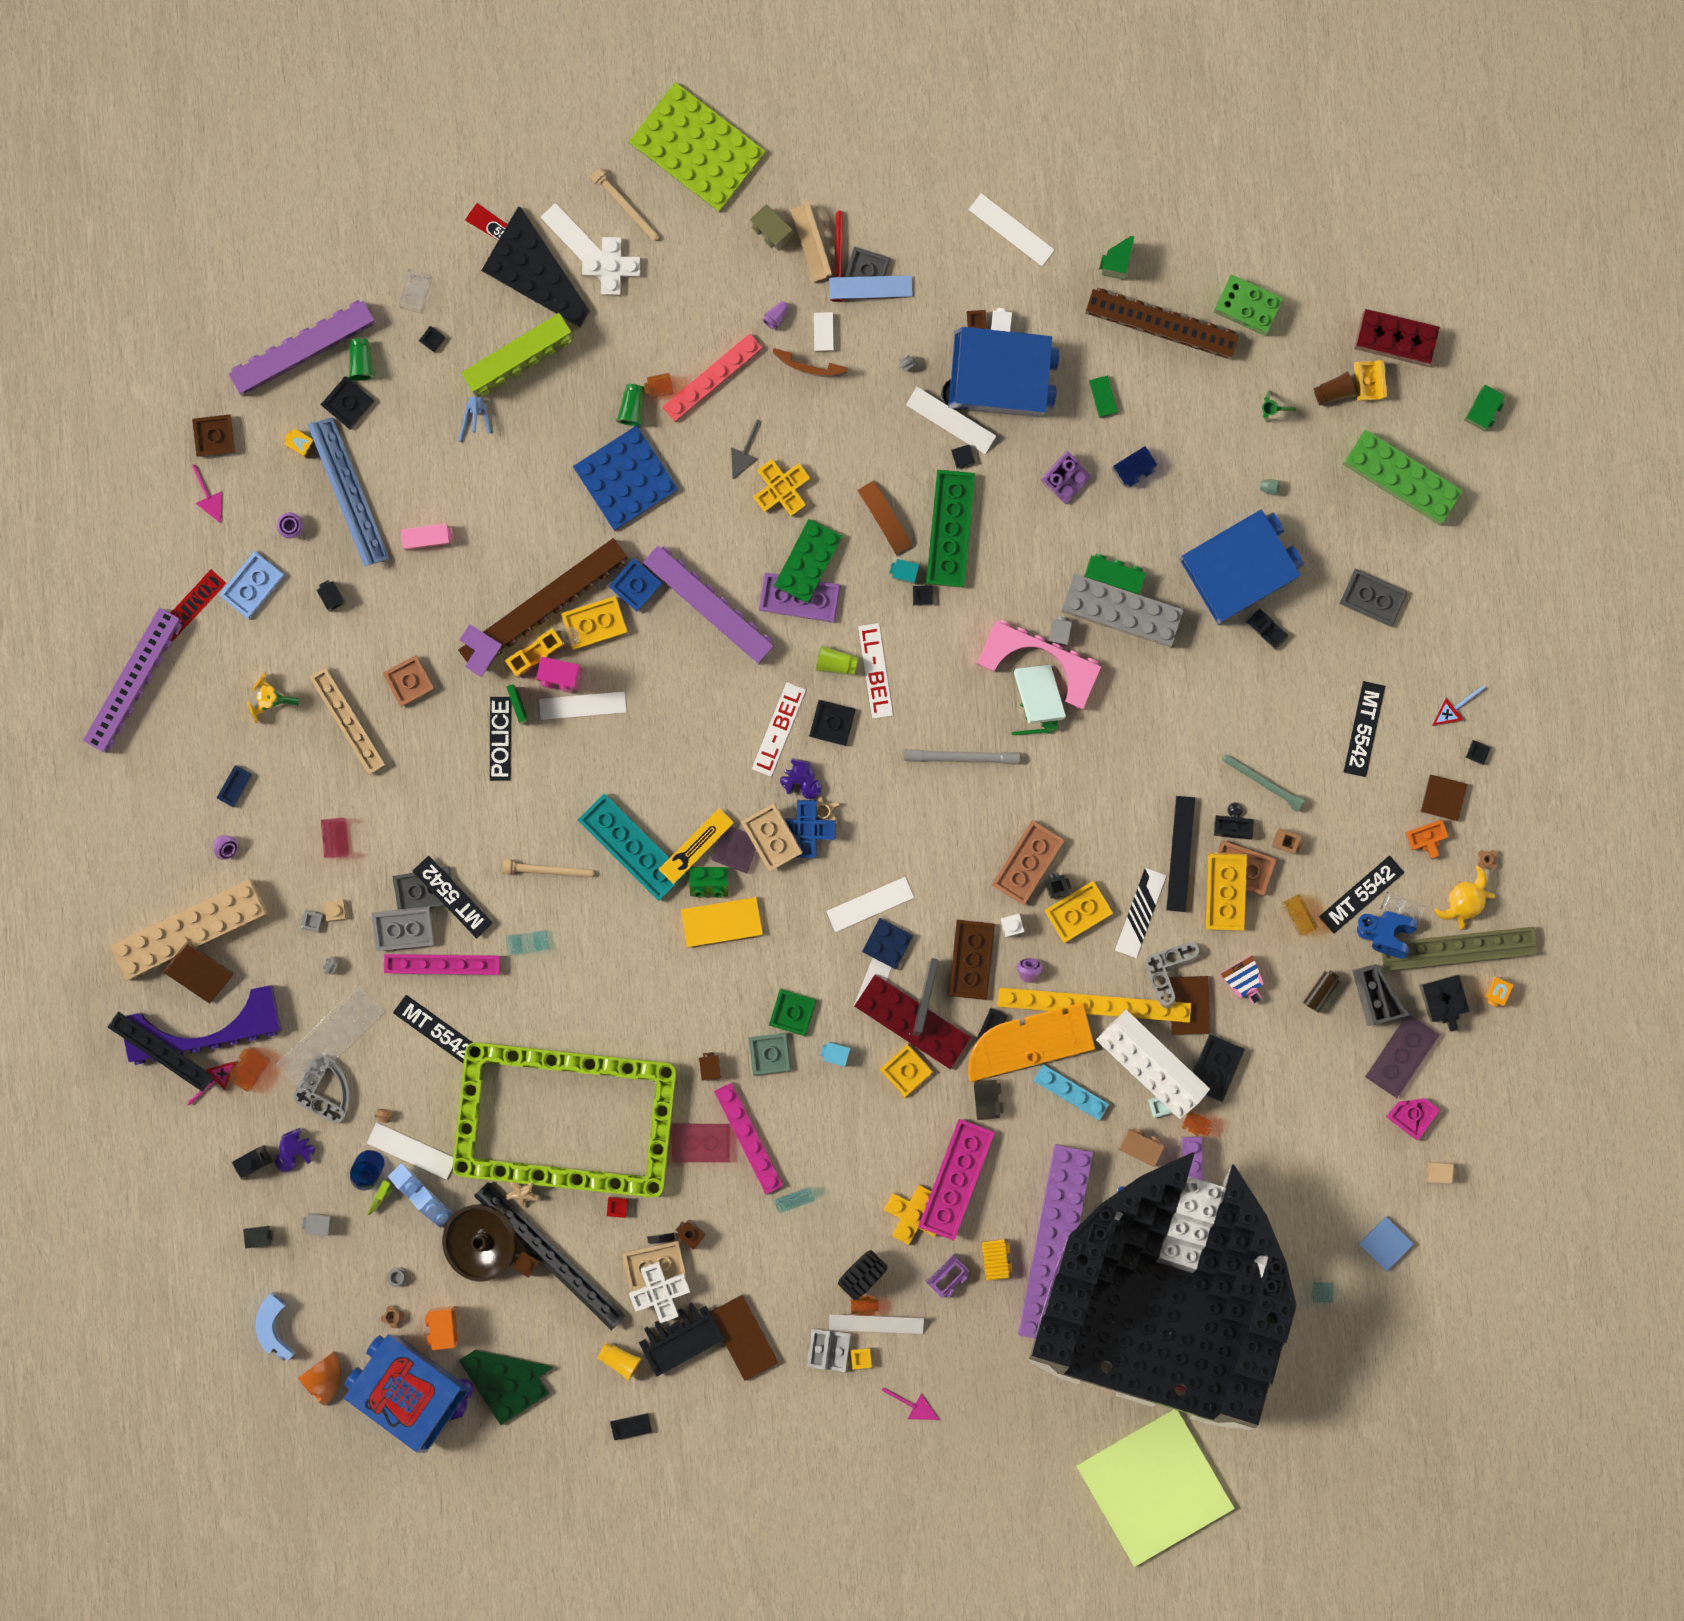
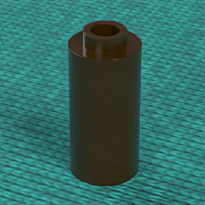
(1322, 991)

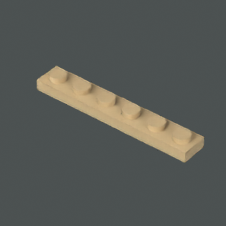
(347, 721)

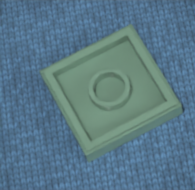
(769, 1054)

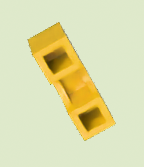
(530, 656)

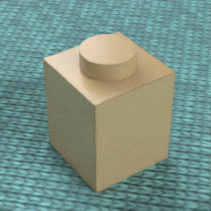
(1440, 1172)

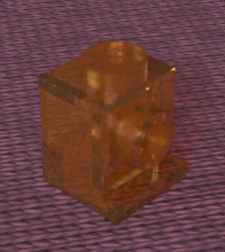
(1197, 1124)

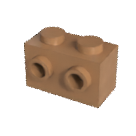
(1141, 1147)

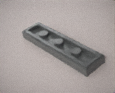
(925, 997)

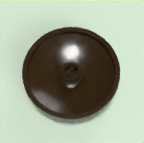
(479, 1242)

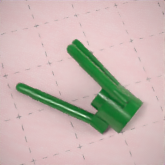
(1271, 407)
(1048, 727)

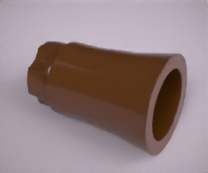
(1335, 389)

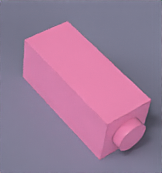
(426, 536)

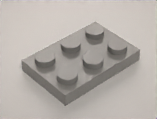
(402, 928)

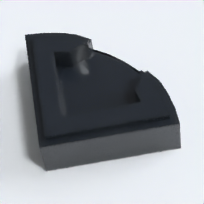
(660, 1238)

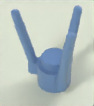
(475, 406)

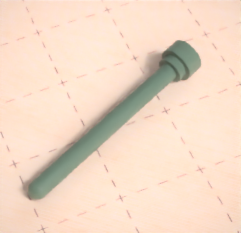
(1294, 801)

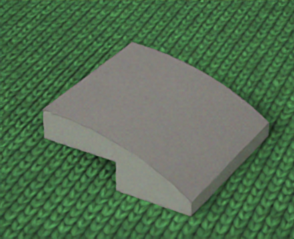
(829, 1350)

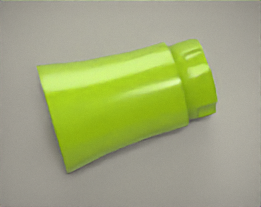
(835, 661)

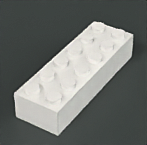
(1153, 1064)

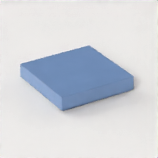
(1386, 1244)

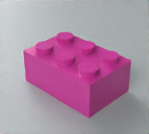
(559, 674)

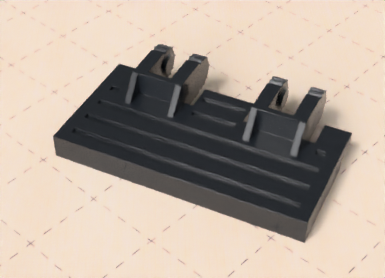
(682, 1341)

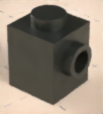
(1057, 885)

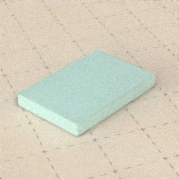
(1039, 694)

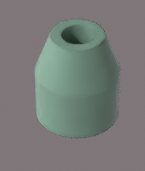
(1270, 486)

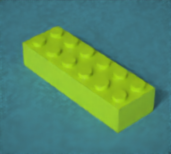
(517, 355)

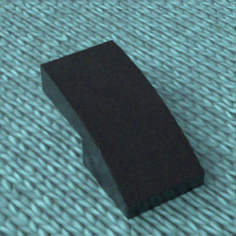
(1267, 629)

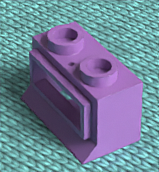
(942, 1271)

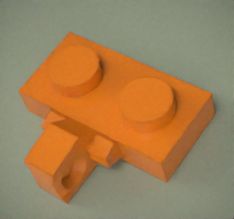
(1427, 837)

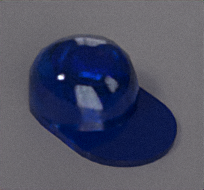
(366, 1170)

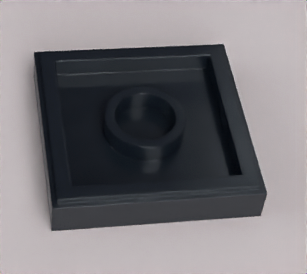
(347, 402)
(832, 722)

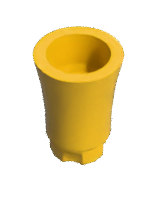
(619, 1360)

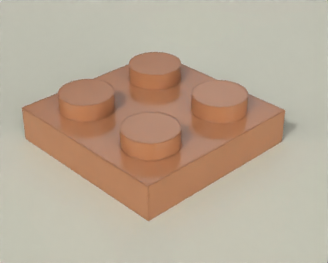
(408, 681)

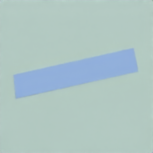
(870, 287)

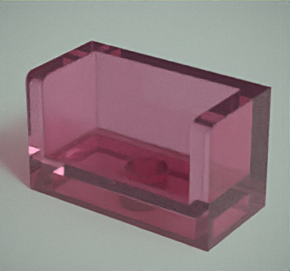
(335, 837)

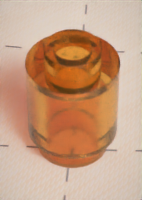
(864, 1306)

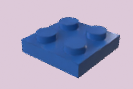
(635, 585)

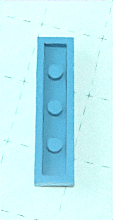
(1071, 1092)

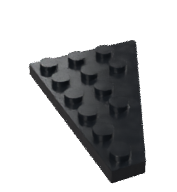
(529, 268)

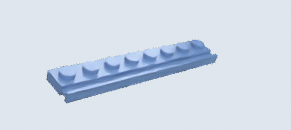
(348, 491)

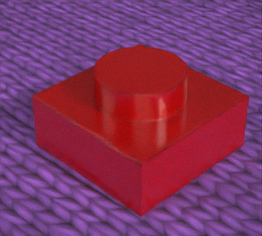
(617, 1207)

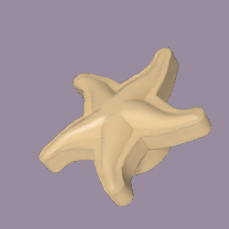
(825, 811)
(522, 1193)

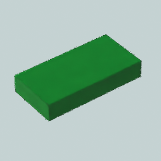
(1103, 396)

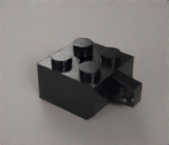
(1438, 1009)

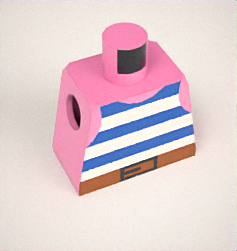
(1244, 979)

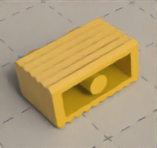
(995, 1259)

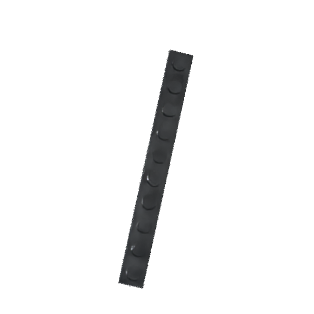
(553, 1258)

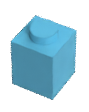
(835, 1053)

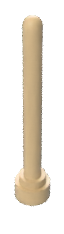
(600, 177)
(510, 866)

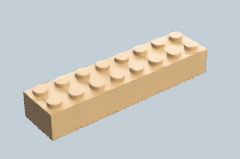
(193, 925)

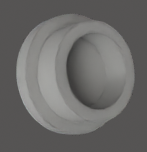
(907, 362)
(330, 965)
(396, 1277)

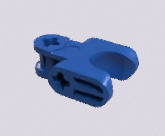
(1382, 932)

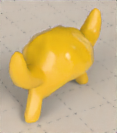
(1467, 899)

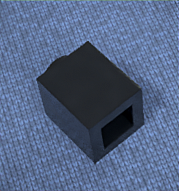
(330, 595)

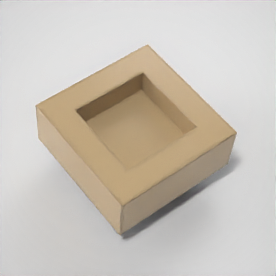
(335, 910)

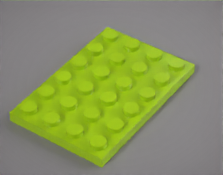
(697, 147)

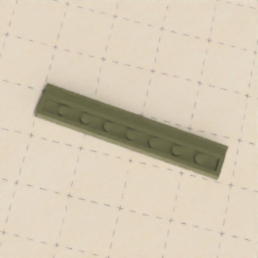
(1464, 948)

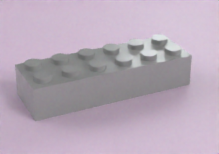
(1122, 610)

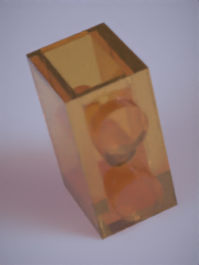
(248, 1069)

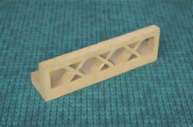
(811, 242)

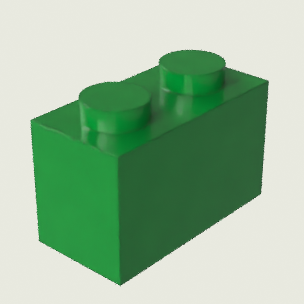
(1484, 408)

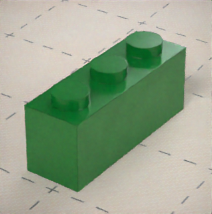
(1115, 573)

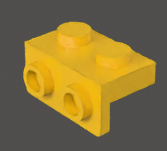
(1370, 380)

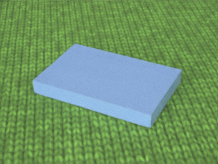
(251, 585)

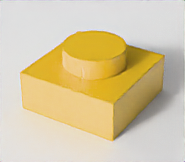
(861, 1358)

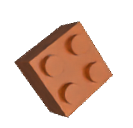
(442, 1328)

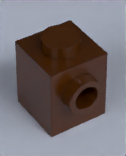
(690, 1234)
(525, 1263)

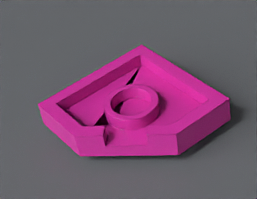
(1413, 1116)

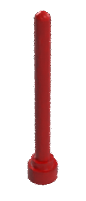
(838, 249)

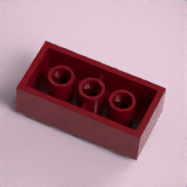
(1387, 346)

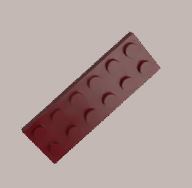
(898, 1014)

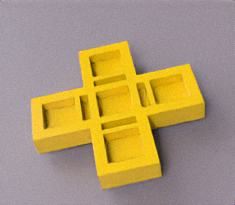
(781, 487)
(909, 1213)

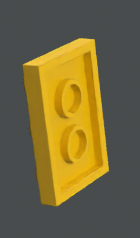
(596, 621)
(1078, 911)

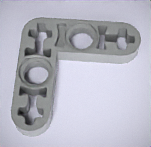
(1164, 965)

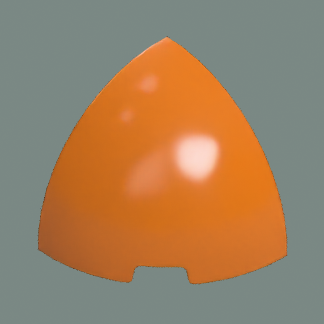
(323, 1379)

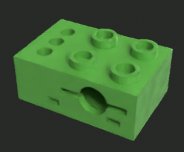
(1248, 305)

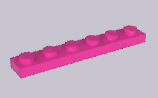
(442, 964)
(748, 1138)

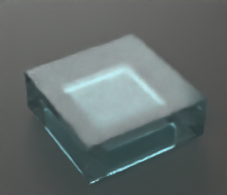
(1323, 1292)

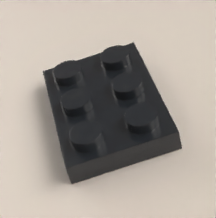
(1218, 1065)

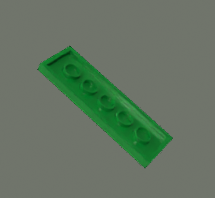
(950, 528)

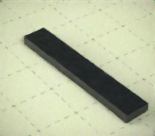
(1180, 853)
(160, 1051)

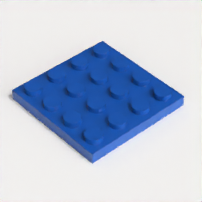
(625, 478)

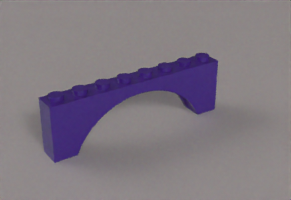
(256, 1018)

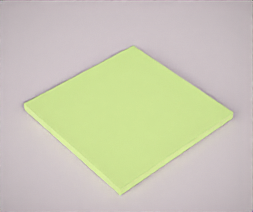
(1155, 1487)

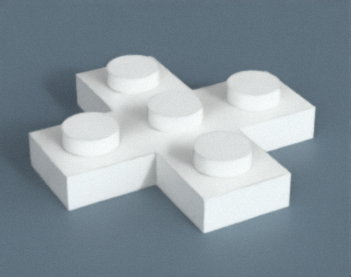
(611, 266)
(659, 1292)

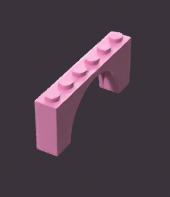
(1079, 672)

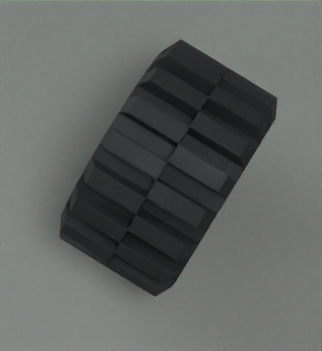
(862, 1275)

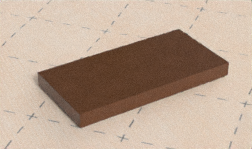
(971, 959)
(744, 1337)

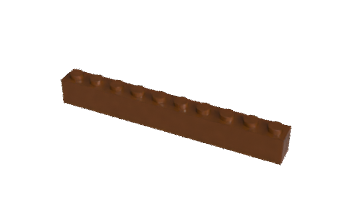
(554, 596)

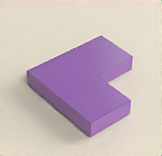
(484, 647)

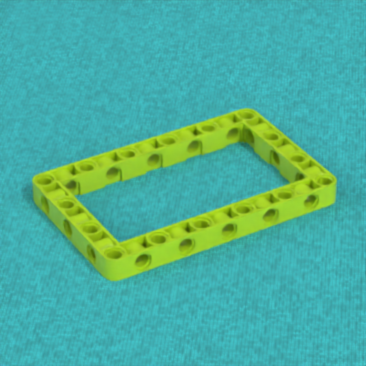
(559, 1176)

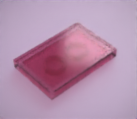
(700, 1142)

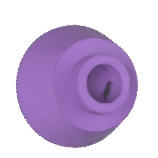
(284, 525)
(225, 847)
(1029, 969)

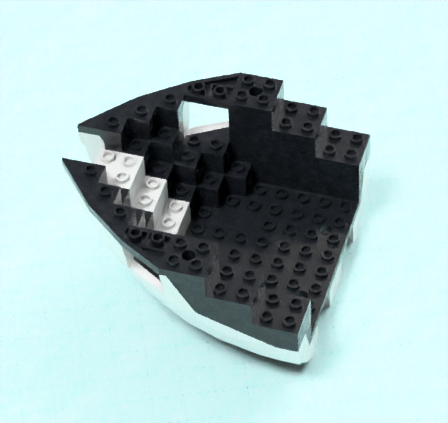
(1171, 1292)

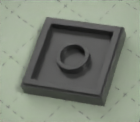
(866, 264)

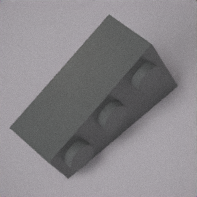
(1376, 996)

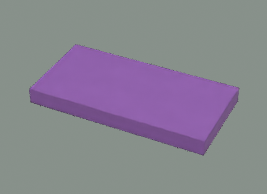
(820, 607)

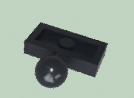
(1234, 826)

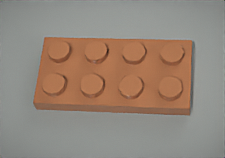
(1028, 862)

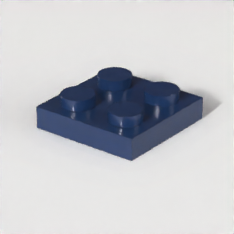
(887, 943)

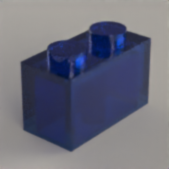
(1134, 467)

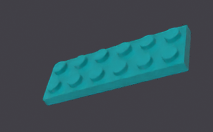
(628, 845)

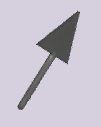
(740, 459)

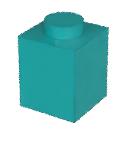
(904, 571)

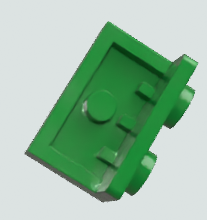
(708, 882)

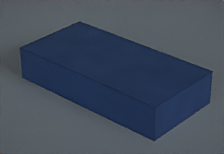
(234, 786)

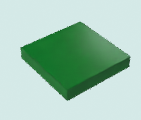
(517, 704)
(792, 1012)

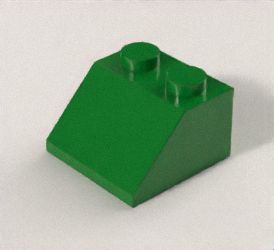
(1116, 260)

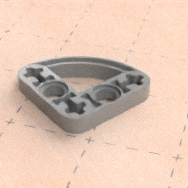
(345, 1096)

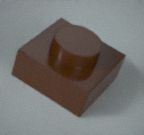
(976, 319)

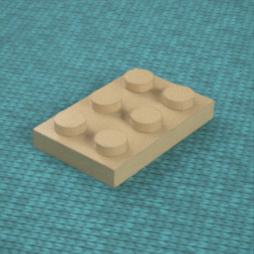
(771, 837)
(666, 1254)

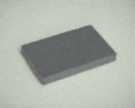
(1373, 597)
(413, 893)

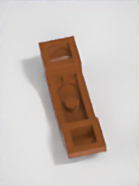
(833, 369)
(885, 517)

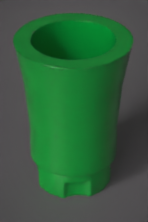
(360, 360)
(631, 406)

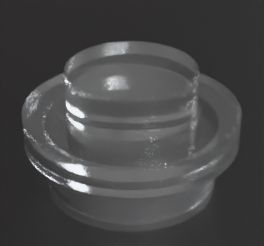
(570, 636)

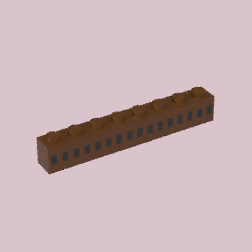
(1162, 324)

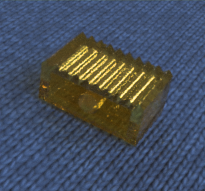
(1299, 915)

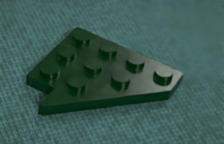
(505, 1382)

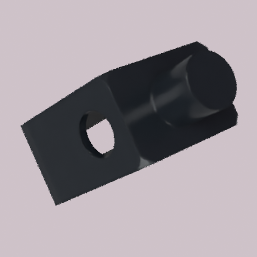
(252, 1162)

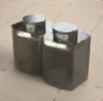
(987, 1100)

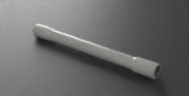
(1004, 757)

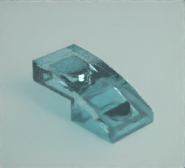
(527, 942)

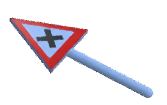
(1448, 713)

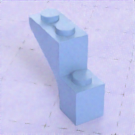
(420, 1195)

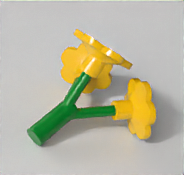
(267, 698)

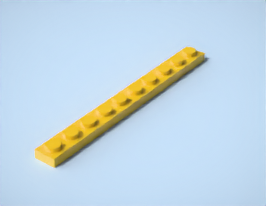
(1093, 1004)

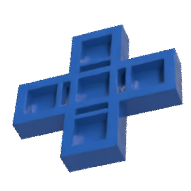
(808, 828)

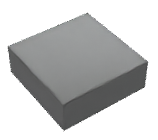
(312, 921)

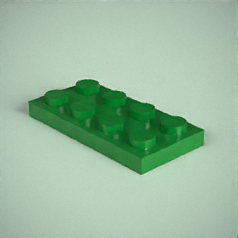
(808, 561)

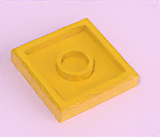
(906, 1070)

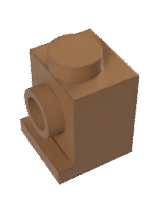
(1281, 835)

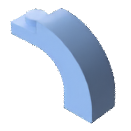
(265, 1327)

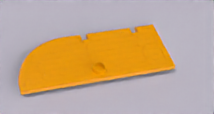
(1040, 1040)

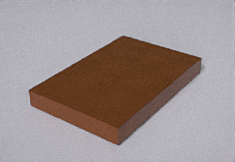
(198, 972)
(1194, 991)

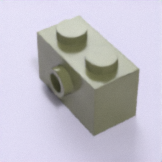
(772, 227)

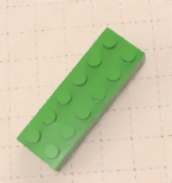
(1402, 477)

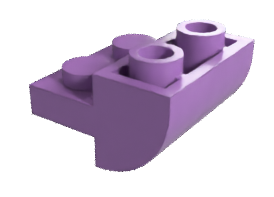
(1065, 477)

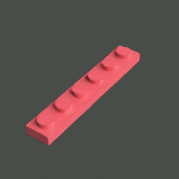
(712, 377)

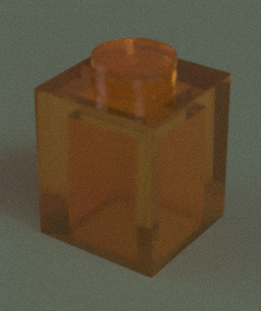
(659, 385)

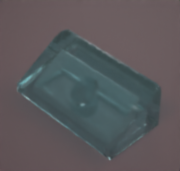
(794, 1200)

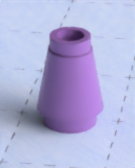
(775, 316)

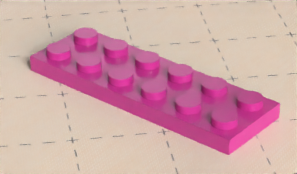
(956, 1179)

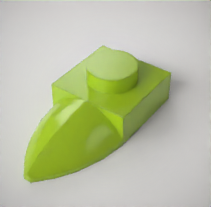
(384, 1191)

